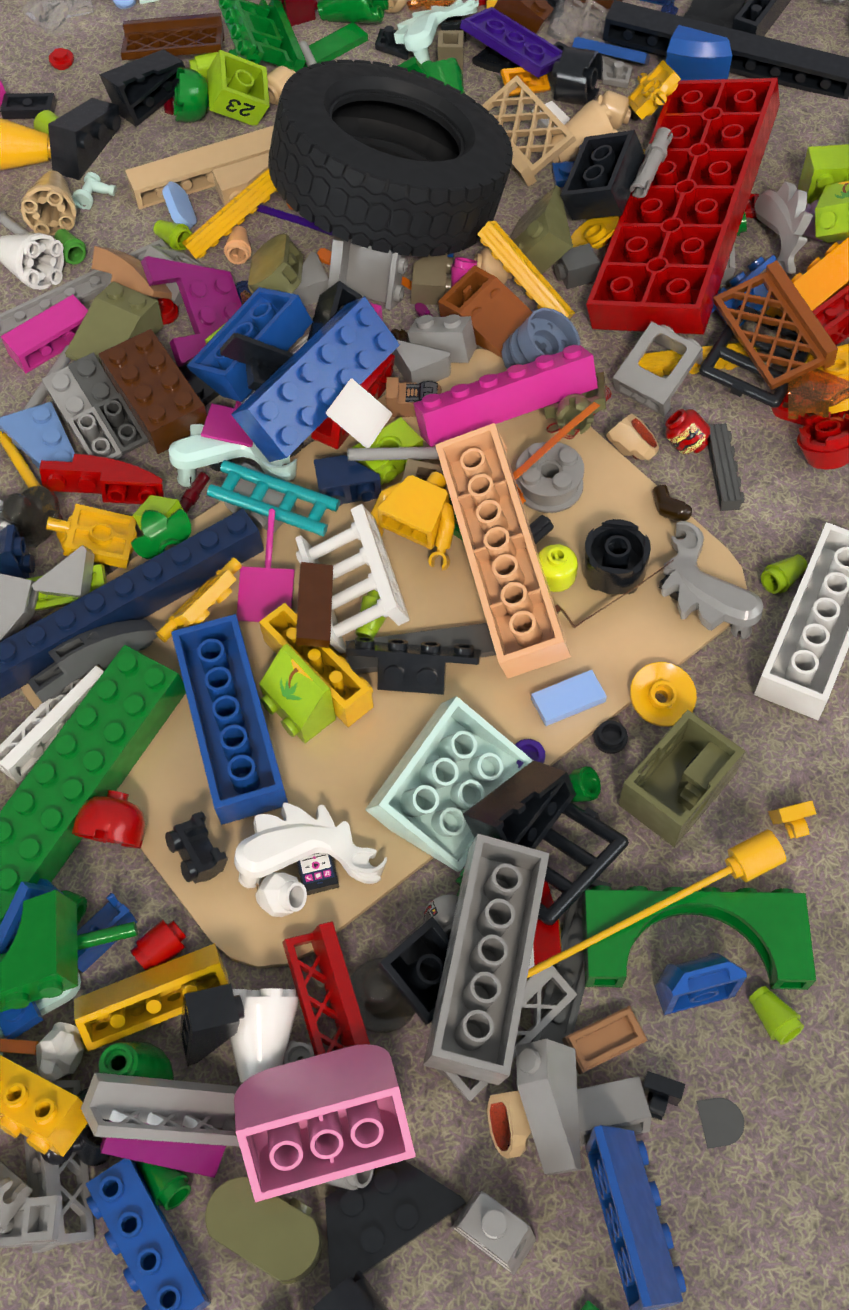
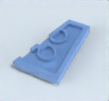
(38, 434)

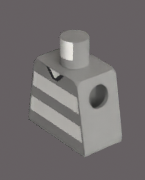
(495, 1231)

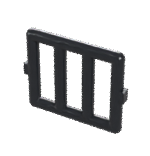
(737, 385)
(594, 865)

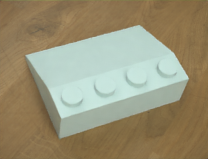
(441, 777)

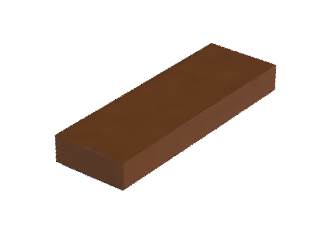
(314, 605)

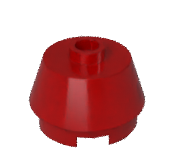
(825, 441)

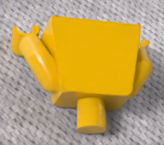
(419, 513)

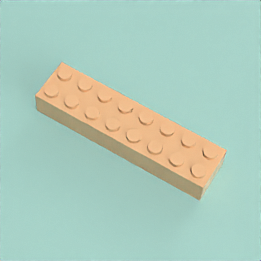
(502, 552)

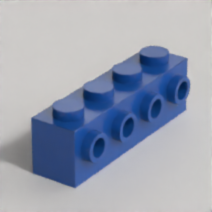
(144, 1240)

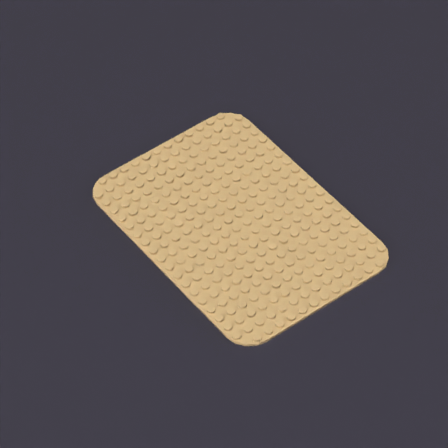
(350, 764)

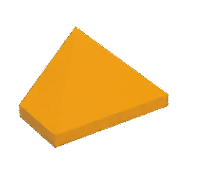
(536, 84)

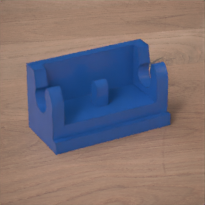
(110, 915)

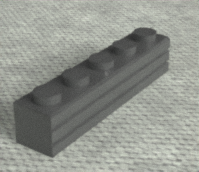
(724, 468)

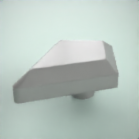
(616, 72)

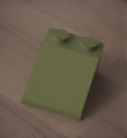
(544, 231)
(114, 318)

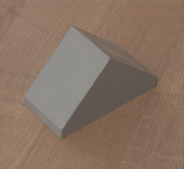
(313, 280)
(422, 363)
(69, 577)

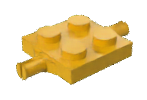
(653, 89)
(100, 530)
(195, 608)

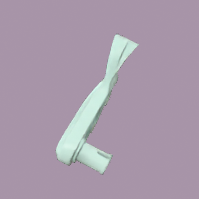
(420, 30)
(200, 451)

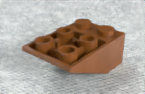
(492, 308)

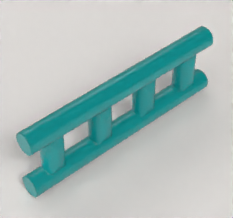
(265, 482)

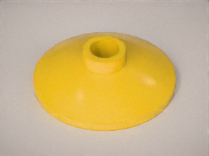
(595, 231)
(665, 680)

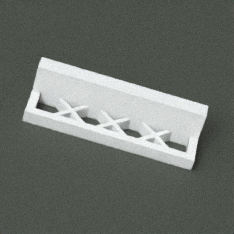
(28, 751)

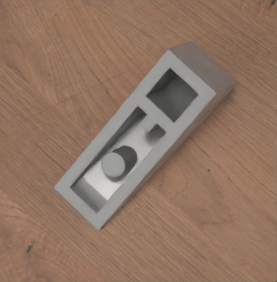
(551, 1102)

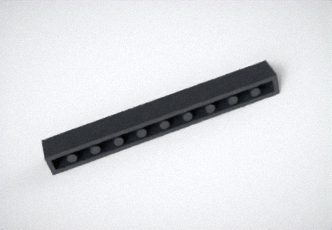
(751, 54)

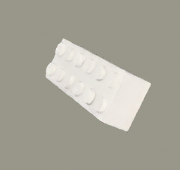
(813, 633)

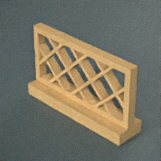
(520, 162)

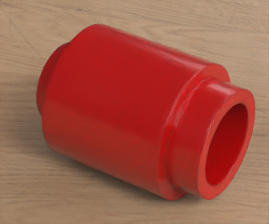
(159, 945)

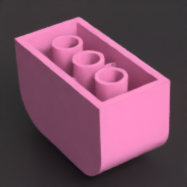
(320, 1120)

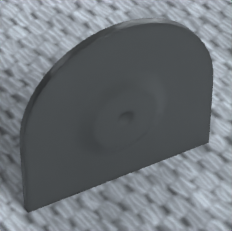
(720, 1121)

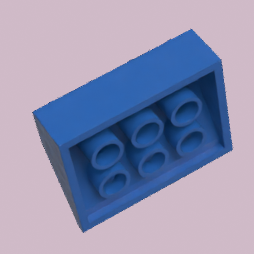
(632, 1219)

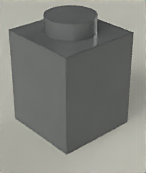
(577, 266)

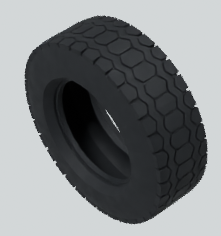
(388, 157)

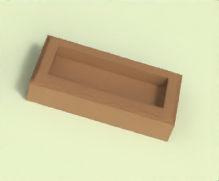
(605, 1039)

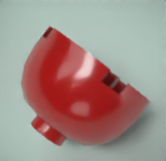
(111, 820)

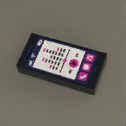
(318, 873)

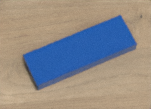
(612, 50)

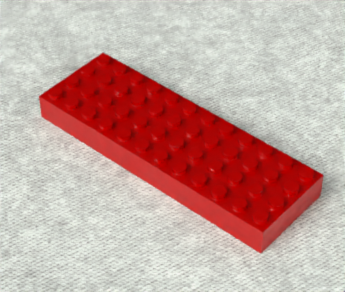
(680, 236)

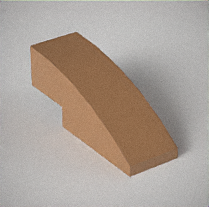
(126, 271)

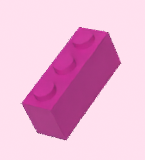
(44, 334)

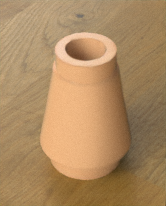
(238, 246)

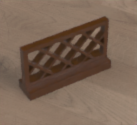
(174, 34)

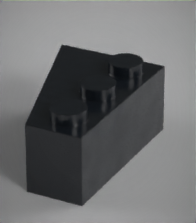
(142, 85)
(81, 136)
(523, 806)

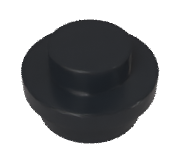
(610, 737)

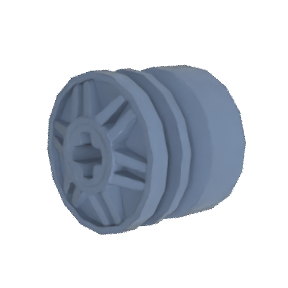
(540, 334)

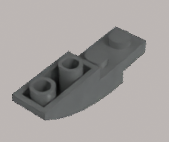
(108, 403)
(83, 652)

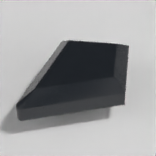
(387, 44)

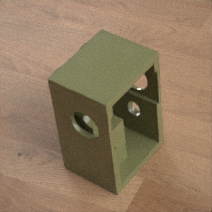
(682, 778)

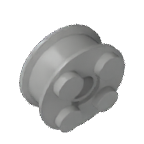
(553, 493)

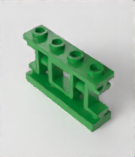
(262, 32)

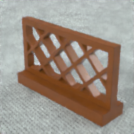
(799, 318)

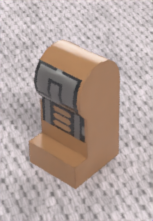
(403, 395)

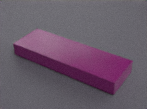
(187, 1157)

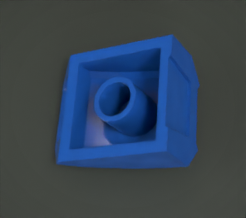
(699, 54)
(698, 983)

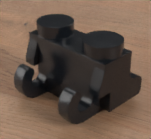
(199, 857)

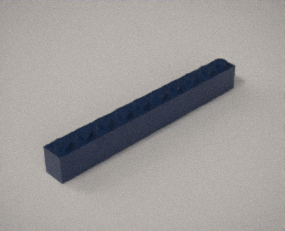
(130, 595)

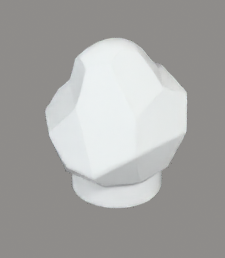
(281, 894)
(59, 1052)

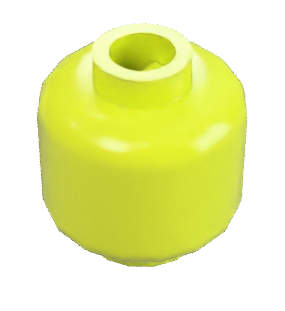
(559, 566)

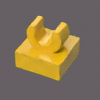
(793, 818)

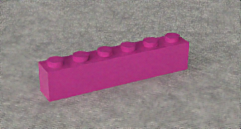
(505, 394)

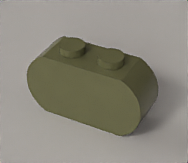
(276, 266)
(266, 1233)

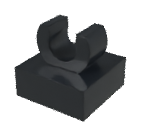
(662, 1091)

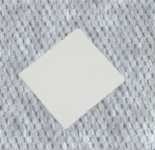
(359, 413)

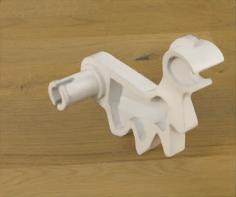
(297, 837)

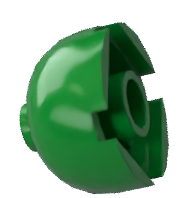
(190, 96)

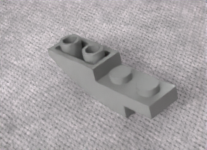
(80, 415)

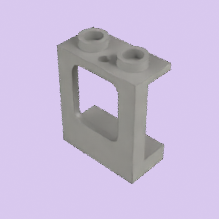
(648, 387)

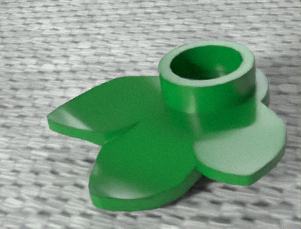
(161, 532)

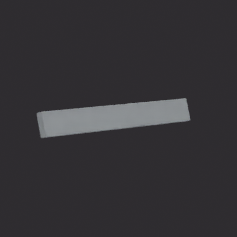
(83, 288)

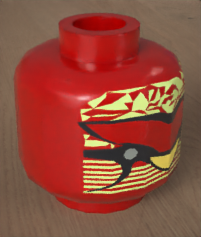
(687, 431)

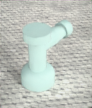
(92, 184)

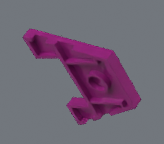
(207, 295)

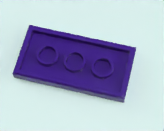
(512, 41)

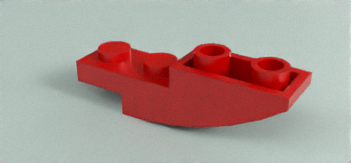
(101, 475)

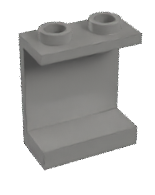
(368, 271)

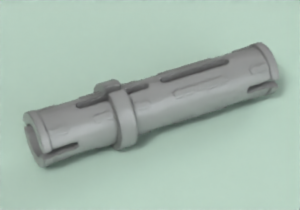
(654, 155)

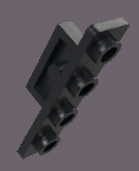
(260, 358)
(413, 666)

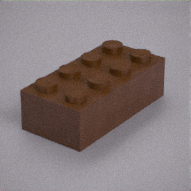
(153, 389)

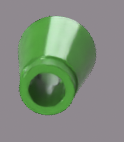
(72, 247)

